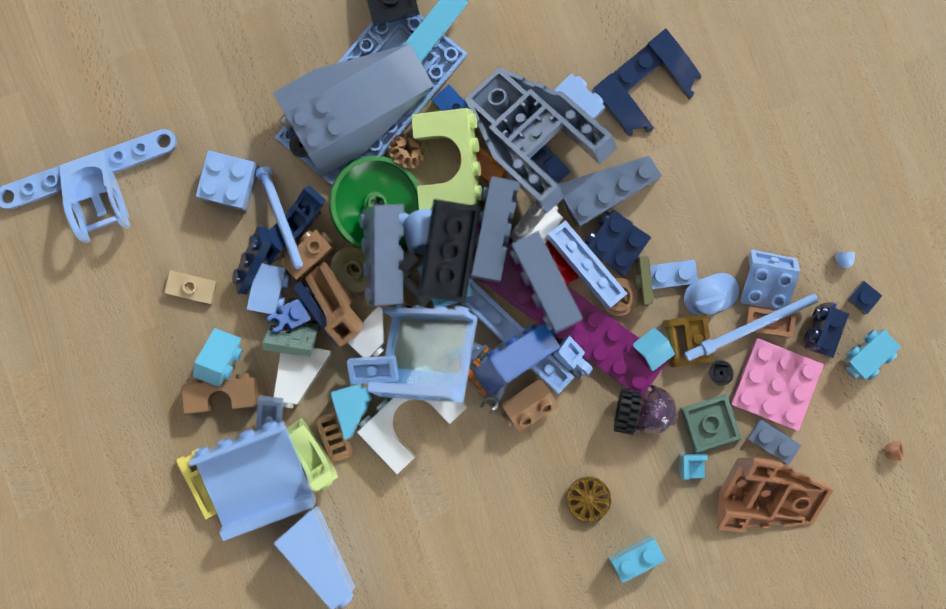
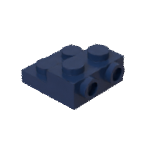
(617, 242)

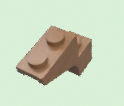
(335, 302)

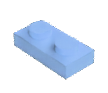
(673, 274)
(373, 369)

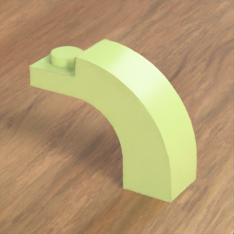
(312, 456)

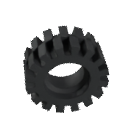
(627, 411)

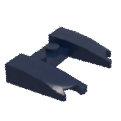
(659, 51)

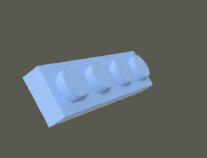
(586, 265)

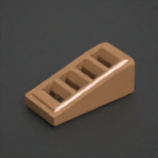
(326, 439)

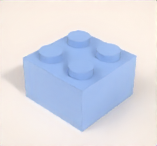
(227, 180)

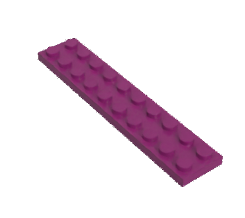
(599, 336)

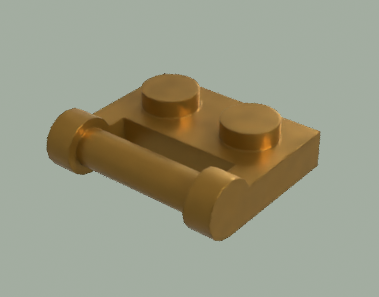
(695, 332)

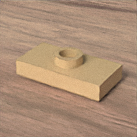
(190, 287)

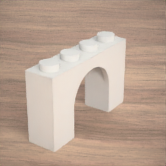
(381, 435)

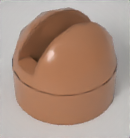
(896, 451)

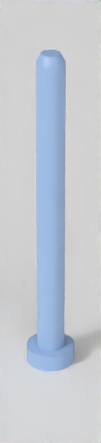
(265, 173)

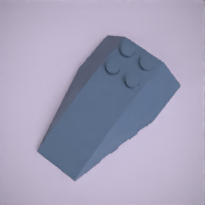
(352, 103)

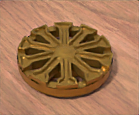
(588, 499)

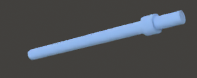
(709, 346)

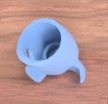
(416, 229)

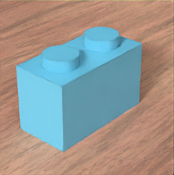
(217, 357)
(637, 559)

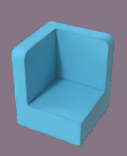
(654, 348)
(692, 466)

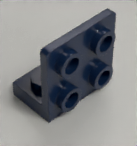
(826, 329)

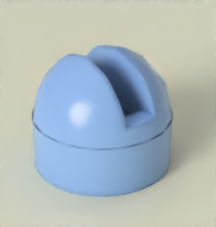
(845, 259)

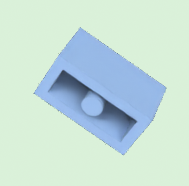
(576, 90)
(268, 289)

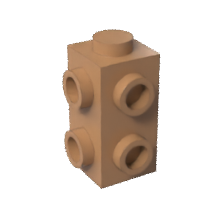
(312, 251)
(529, 405)

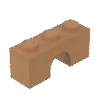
(199, 395)

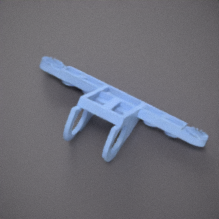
(89, 179)

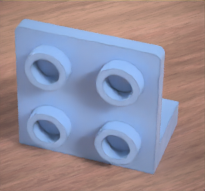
(770, 280)

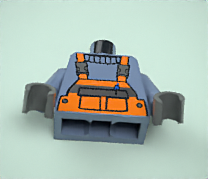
(478, 357)

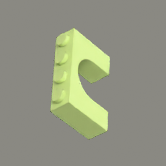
(459, 127)

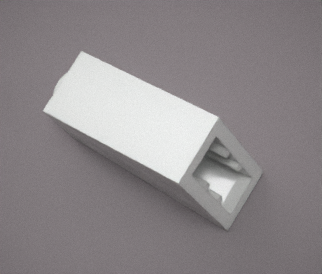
(298, 374)

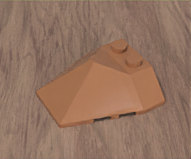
(768, 494)

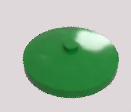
(368, 184)

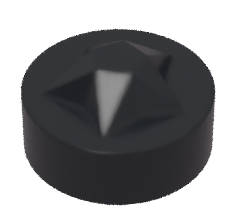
(297, 147)
(721, 373)

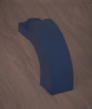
(299, 218)

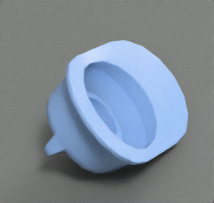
(711, 294)

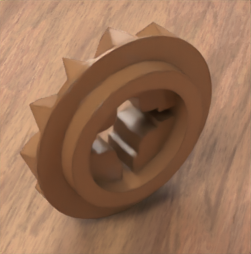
(401, 156)
(630, 298)

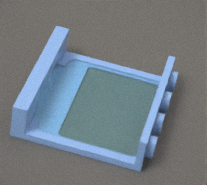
(430, 353)

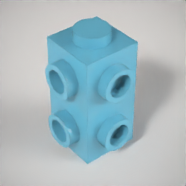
(865, 360)

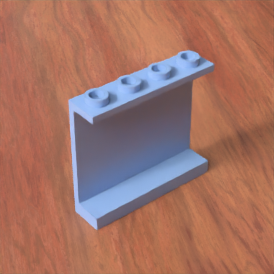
(254, 479)

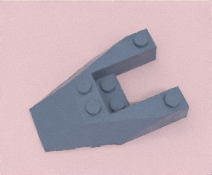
(521, 118)

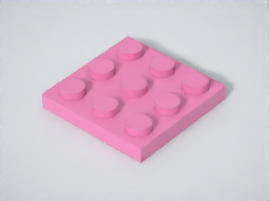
(777, 384)

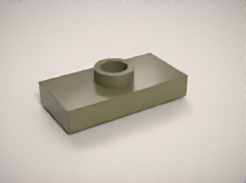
(643, 280)

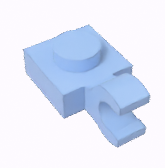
(571, 358)

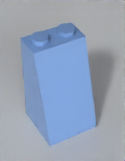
(317, 558)

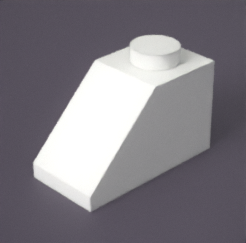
(371, 337)

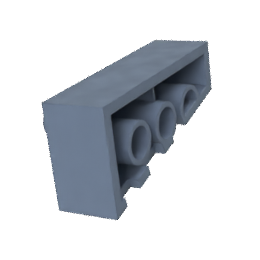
(600, 191)
(495, 229)
(382, 254)
(546, 283)

